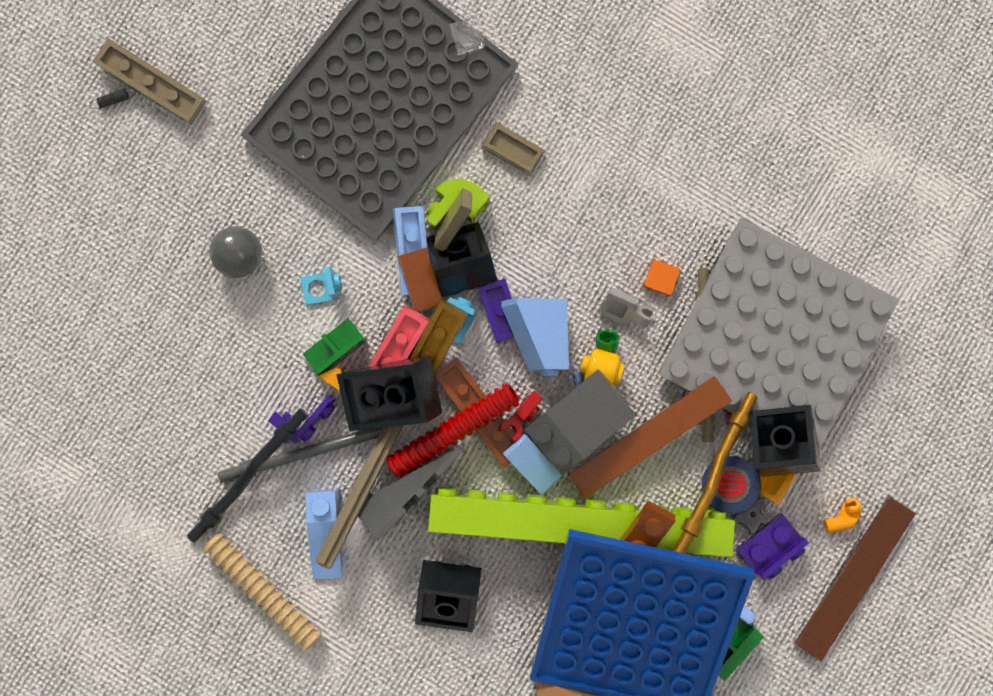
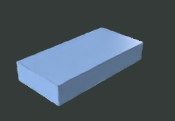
(532, 464)

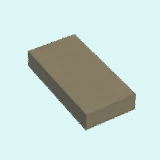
(513, 149)
(453, 219)

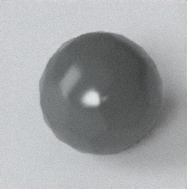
(235, 252)

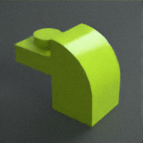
(448, 193)

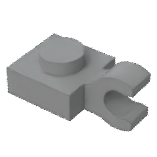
(622, 307)

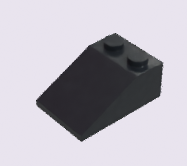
(390, 394)

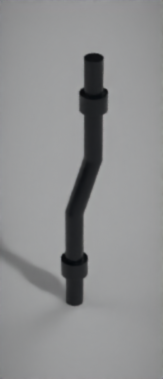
(282, 434)

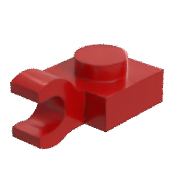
(526, 410)

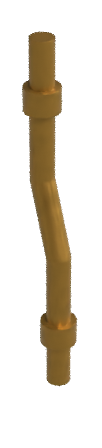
(692, 525)

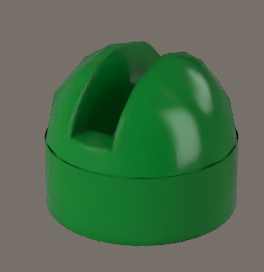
(607, 340)

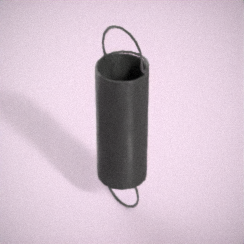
(112, 98)

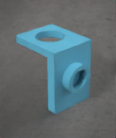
(332, 283)
(467, 307)

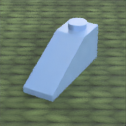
(321, 514)

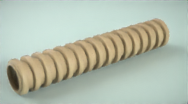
(262, 591)

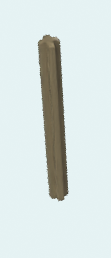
(357, 496)

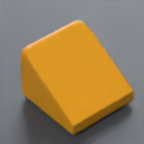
(331, 377)

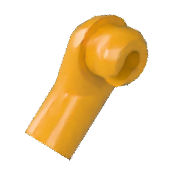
(846, 518)

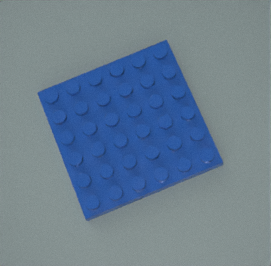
(638, 619)

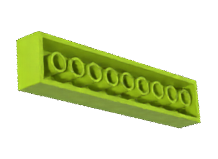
(551, 521)

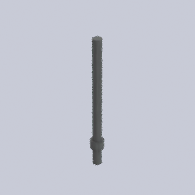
(303, 453)

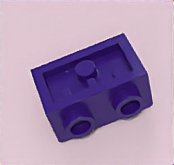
(772, 547)

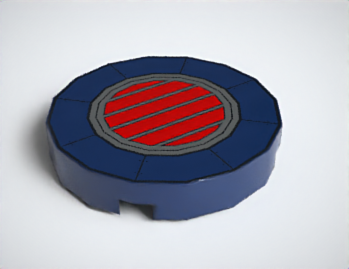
(738, 487)

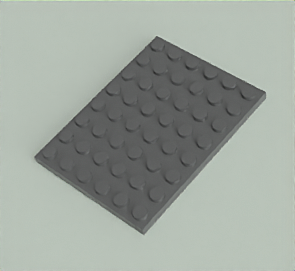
(377, 107)

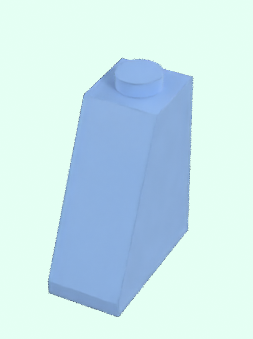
(540, 332)

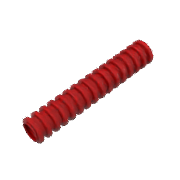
(453, 430)

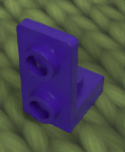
(307, 430)

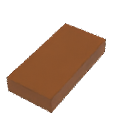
(420, 279)

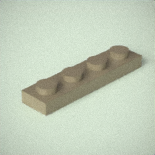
(149, 81)

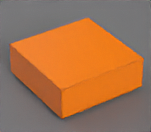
(661, 277)

